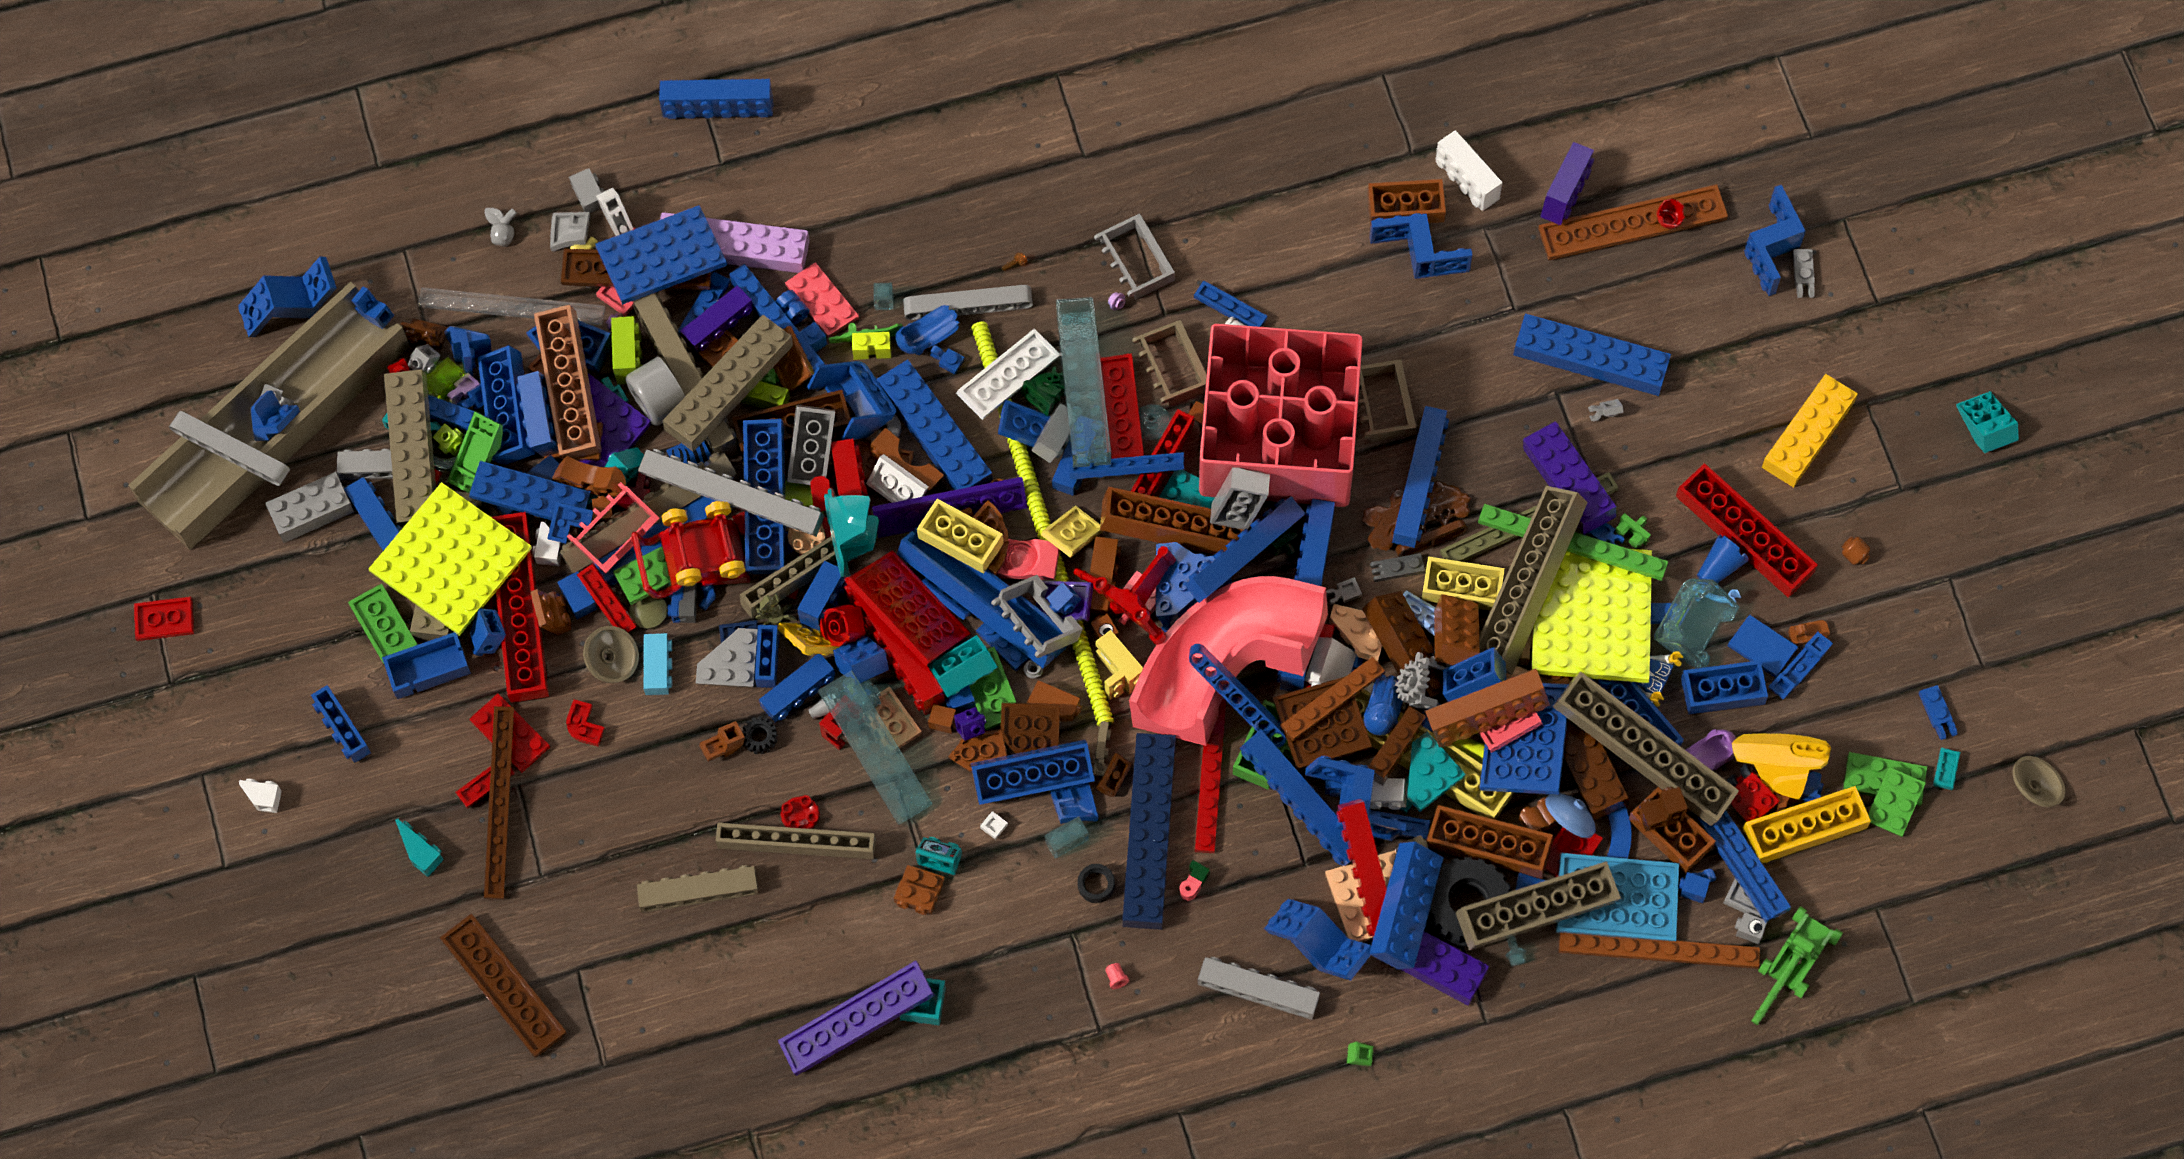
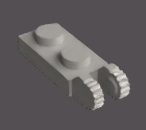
(1803, 271)

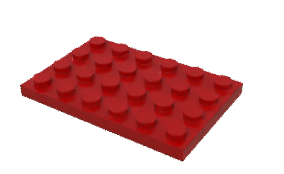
(908, 608)

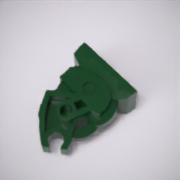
(1044, 390)

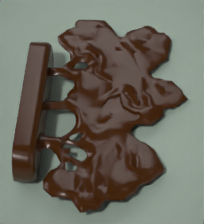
(1441, 498)

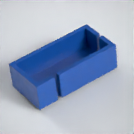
(426, 665)

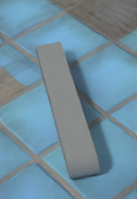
(970, 301)
(229, 448)

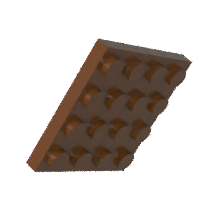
(1335, 736)

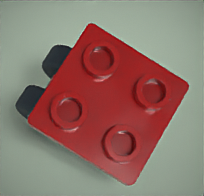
(1753, 796)

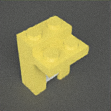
(1120, 663)

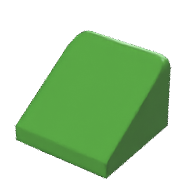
(1360, 1054)

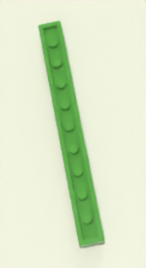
(1580, 544)

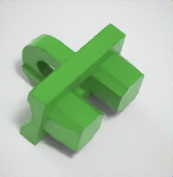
(1640, 535)

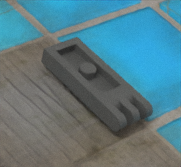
(1398, 567)

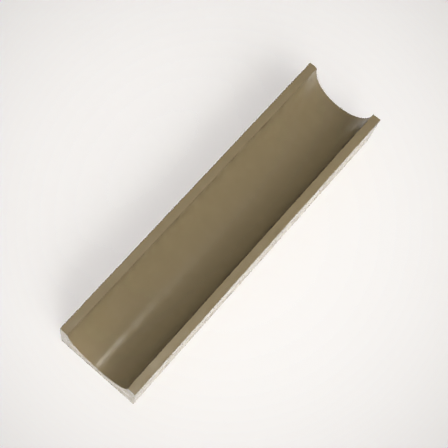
(317, 368)

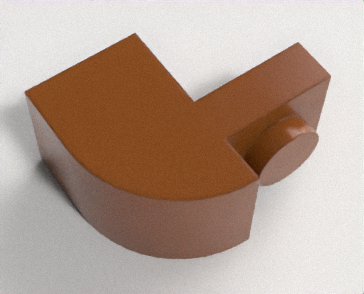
(724, 743)

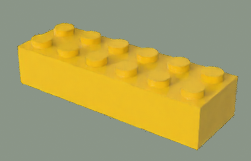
(1809, 430)
(1806, 825)

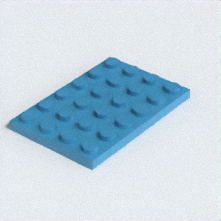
(1646, 901)

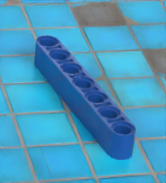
(1236, 687)

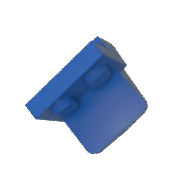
(467, 345)
(270, 417)

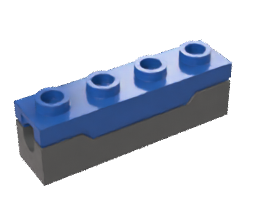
(684, 605)

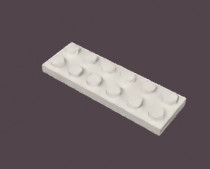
(1007, 374)

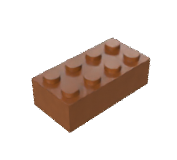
(1406, 199)
(1456, 630)
(1680, 842)

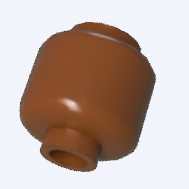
(1856, 550)

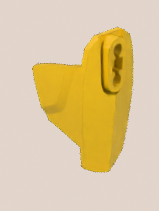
(1782, 759)

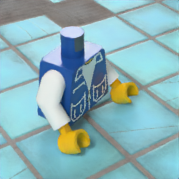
(1659, 673)

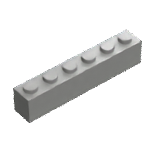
(1258, 987)

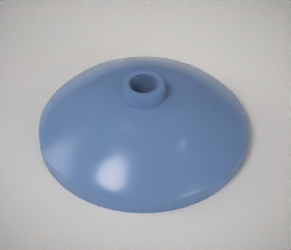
(1571, 814)

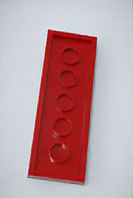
(1122, 406)

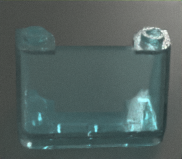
(1694, 618)

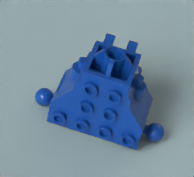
(1171, 593)

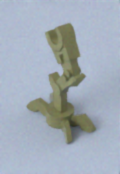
(775, 614)

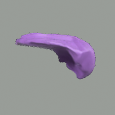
(1714, 749)

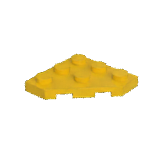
(806, 640)

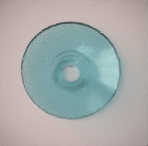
(1156, 428)

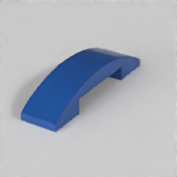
(1800, 666)

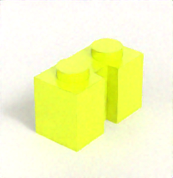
(871, 344)

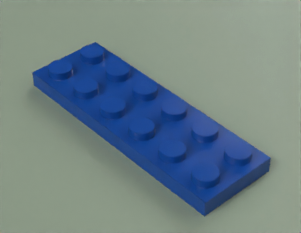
(523, 491)

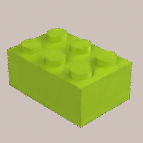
(625, 347)

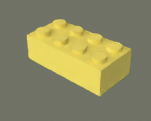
(960, 536)
(1462, 581)

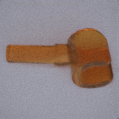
(1019, 258)

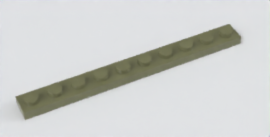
(1492, 537)

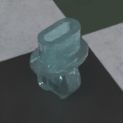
(1516, 954)

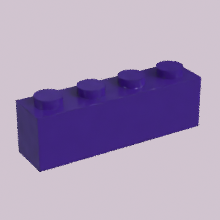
(717, 319)

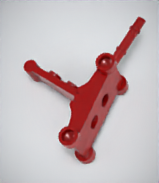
(1133, 601)

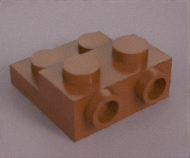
(551, 611)
(918, 890)

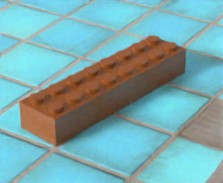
(1163, 521)

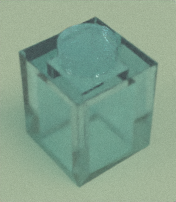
(883, 296)

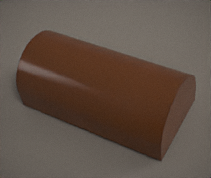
(1114, 775)

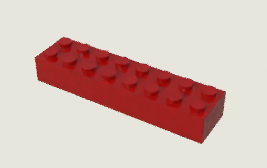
(1741, 523)
(915, 675)

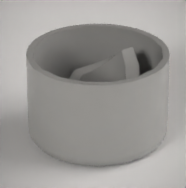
(655, 390)

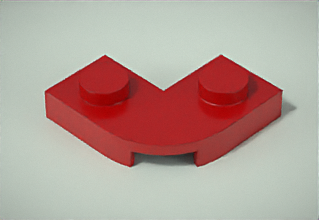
(579, 726)

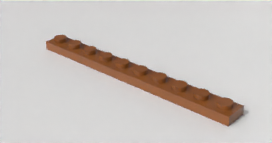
(1660, 950)

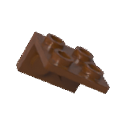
(424, 333)

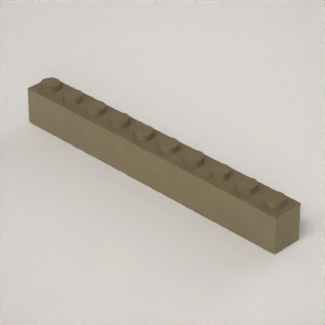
(619, 529)

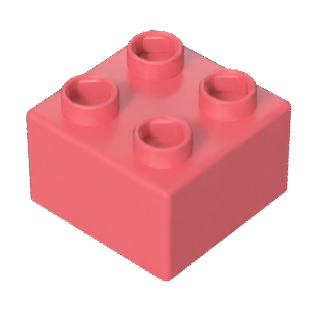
(1283, 409)

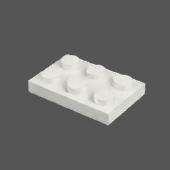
(894, 481)

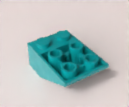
(1988, 422)

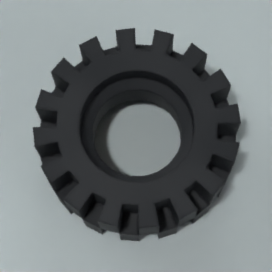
(764, 745)

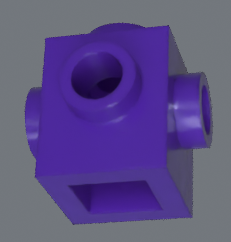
(970, 723)

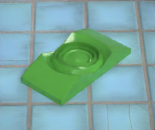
(479, 444)

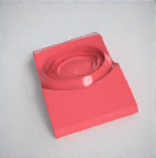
(1030, 559)

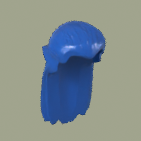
(927, 331)
(1383, 706)

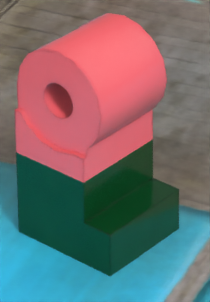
(1195, 881)

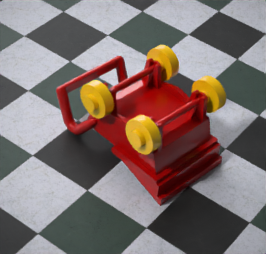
(696, 550)

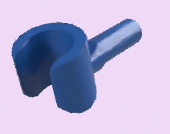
(1708, 873)

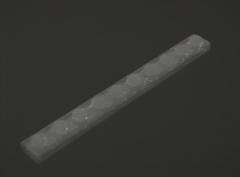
(503, 305)

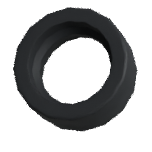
(1096, 868)

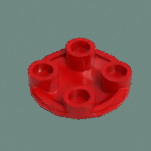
(800, 813)

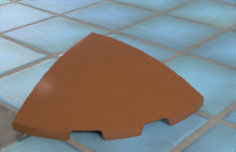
(990, 516)

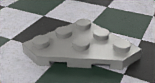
(731, 662)

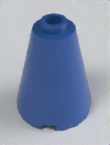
(1722, 560)

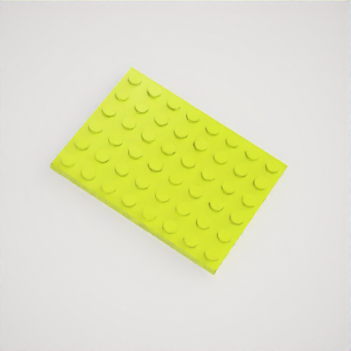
(1594, 622)

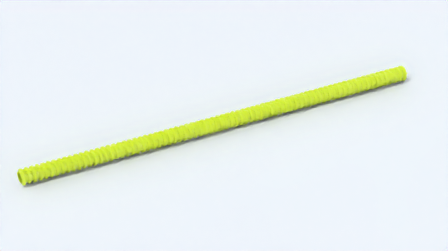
(1042, 521)

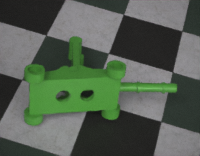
(1804, 945)

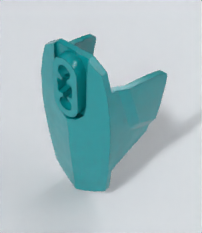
(850, 527)

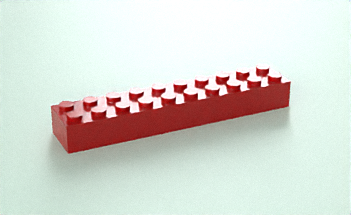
(523, 640)

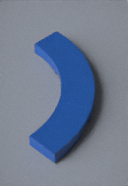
(1620, 834)

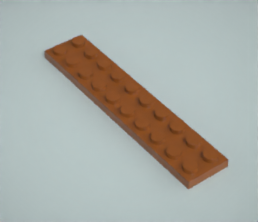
(1629, 223)

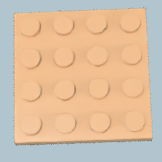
(1346, 898)

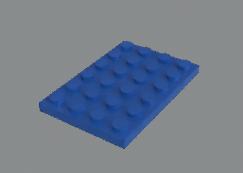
(661, 254)
(1533, 760)

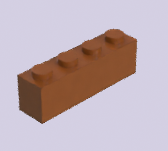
(1104, 565)

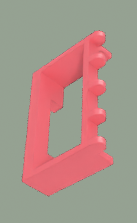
(645, 527)

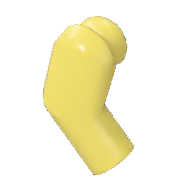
(590, 244)

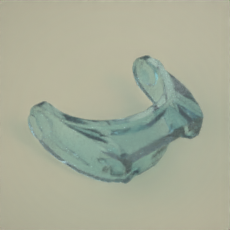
(443, 464)

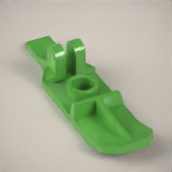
(847, 337)

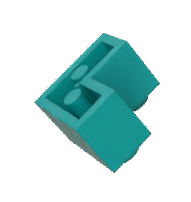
(627, 461)

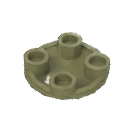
(648, 612)

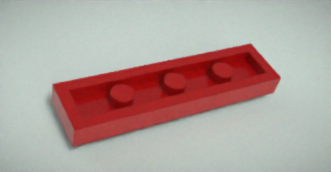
(606, 598)

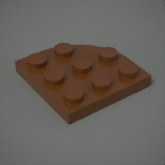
(1030, 725)

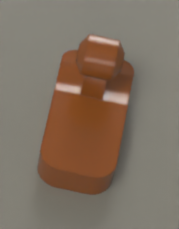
(1803, 632)

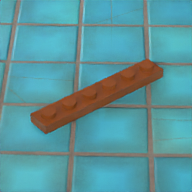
(1333, 698)

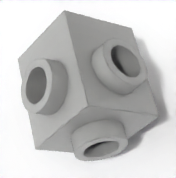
(424, 358)

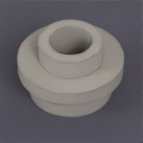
(1033, 675)

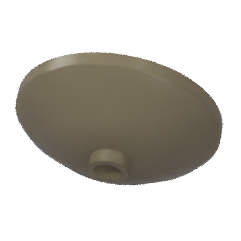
(619, 648)
(2038, 781)

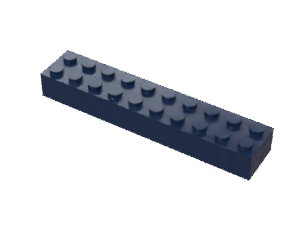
(1149, 831)

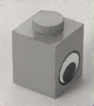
(1750, 928)

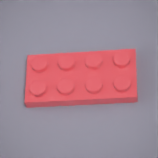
(823, 300)

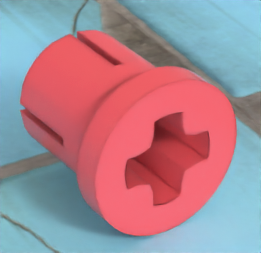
(1116, 976)

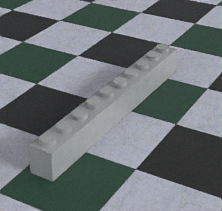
(737, 494)

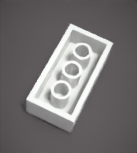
(1468, 171)

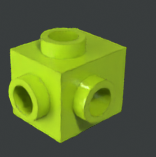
(449, 439)

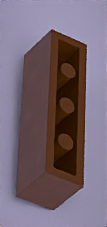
(1397, 745)

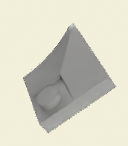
(569, 229)

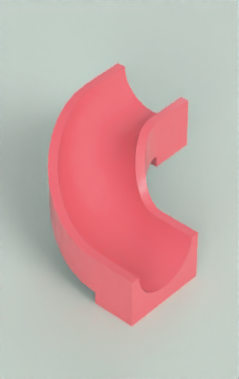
(1238, 624)

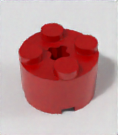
(842, 625)

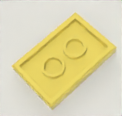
(1072, 531)

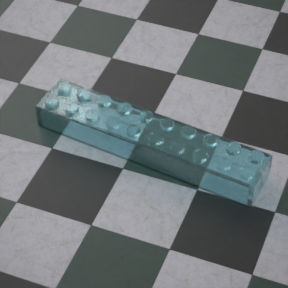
(1083, 382)

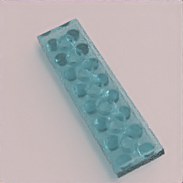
(875, 747)

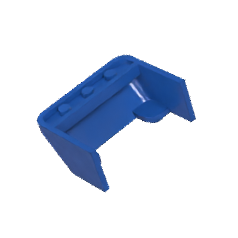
(862, 394)

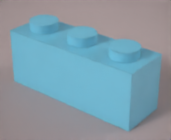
(657, 664)

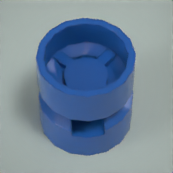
(792, 306)

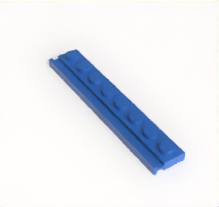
(1746, 867)

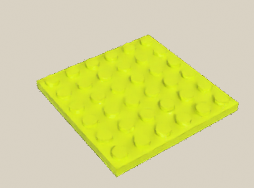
(450, 558)

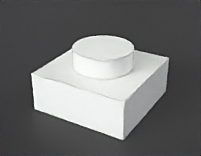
(993, 825)

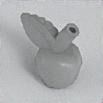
(501, 232)

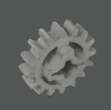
(1412, 681)

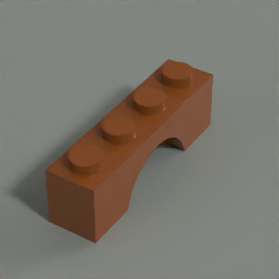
(887, 444)

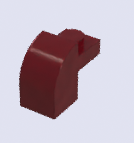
(642, 488)

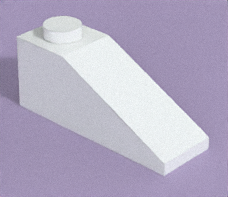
(614, 212)

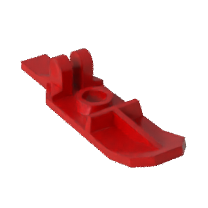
(819, 487)

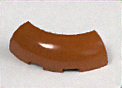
(589, 477)

